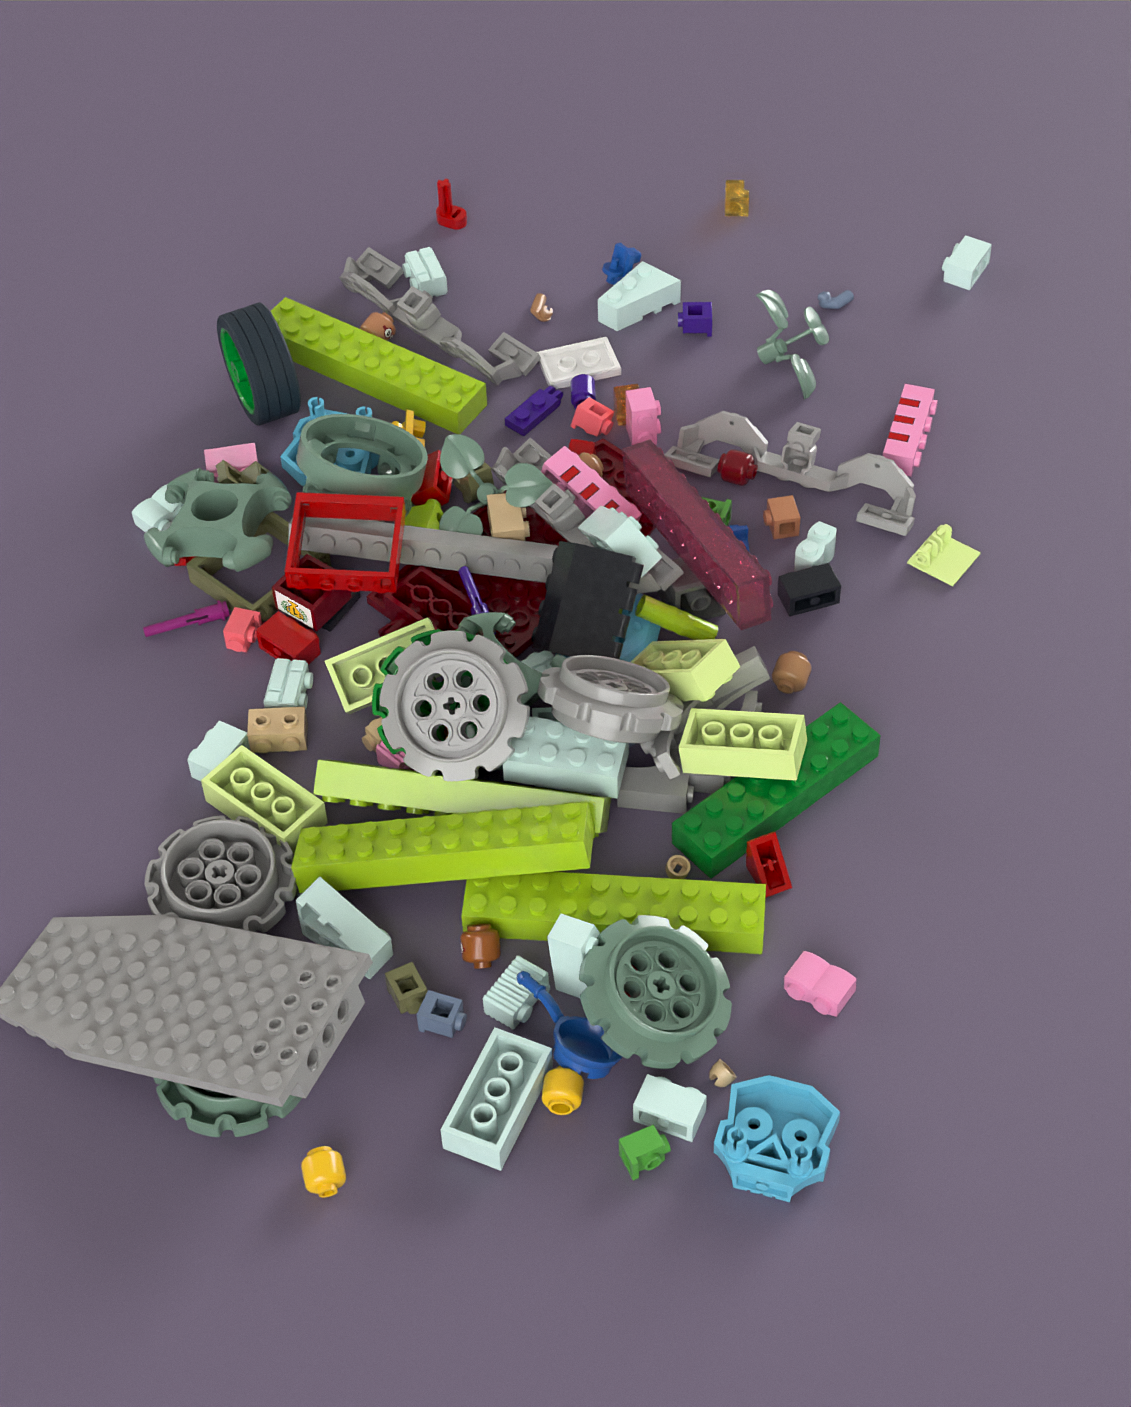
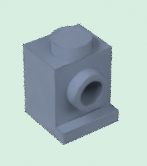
(441, 1014)

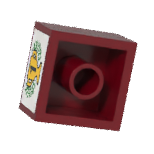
(308, 605)

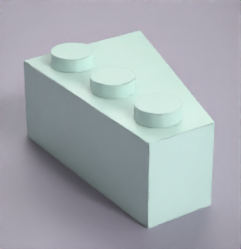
(636, 295)

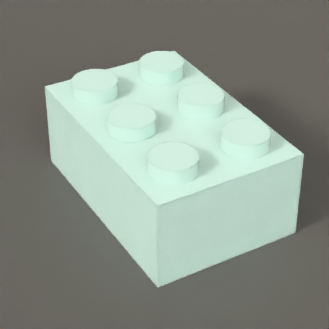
(620, 534)

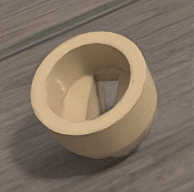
(673, 862)
(723, 1073)

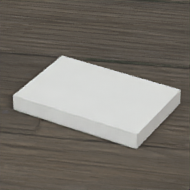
(587, 357)

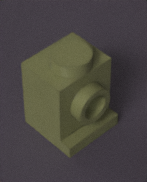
(406, 988)

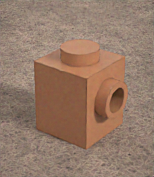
(782, 517)

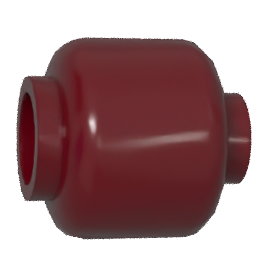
(737, 467)

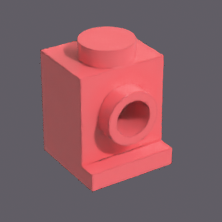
(593, 417)
(241, 629)

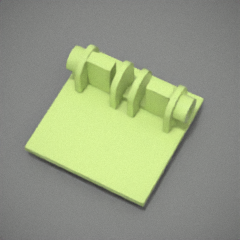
(944, 556)

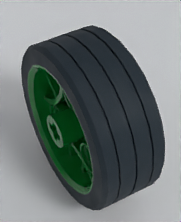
(259, 363)

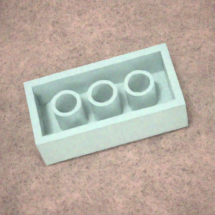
(566, 760)
(496, 1098)

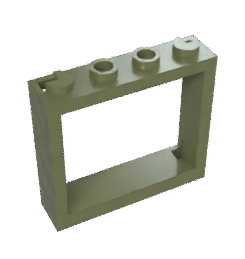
(203, 577)

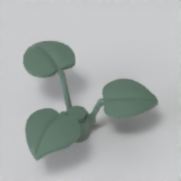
(775, 348)
(463, 455)

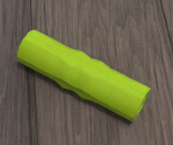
(675, 619)

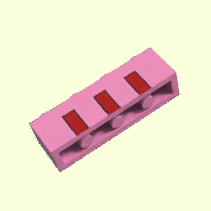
(909, 427)
(585, 484)

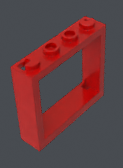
(344, 507)

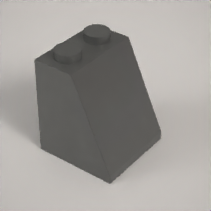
(691, 595)

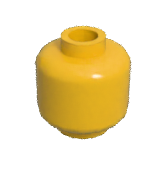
(562, 1090)
(323, 1171)

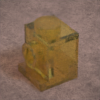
(736, 198)

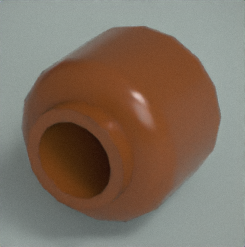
(480, 945)

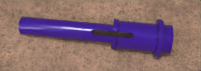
(476, 602)

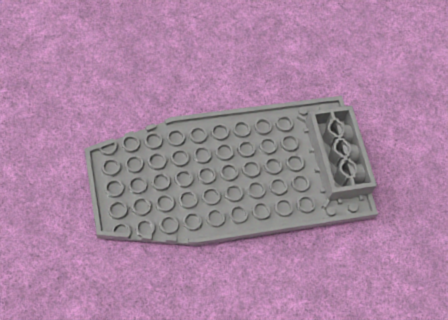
(188, 1001)

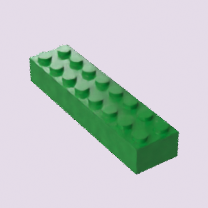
(749, 807)

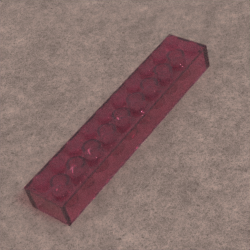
(698, 535)

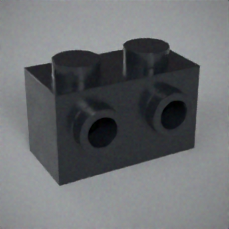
(809, 589)

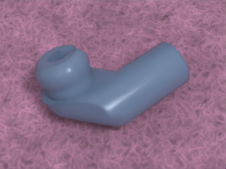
(838, 302)

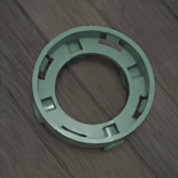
(399, 465)

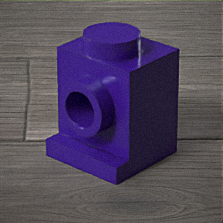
(696, 318)

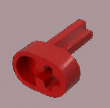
(446, 213)

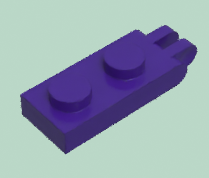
(534, 410)

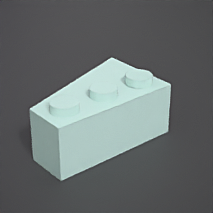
(336, 923)
(567, 946)

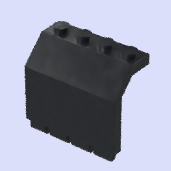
(586, 601)

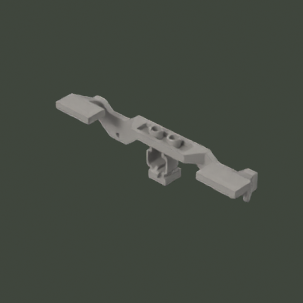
(423, 317)
(798, 465)
(565, 517)

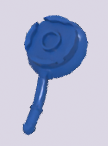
(576, 1041)

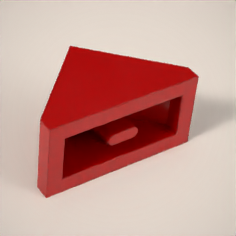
(767, 864)

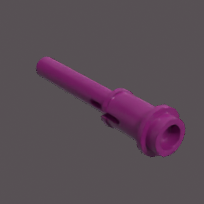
(200, 616)

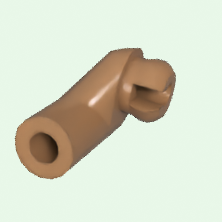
(539, 309)

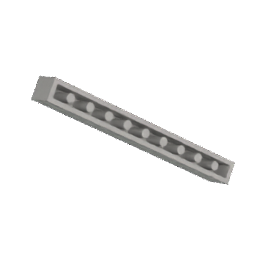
(430, 548)

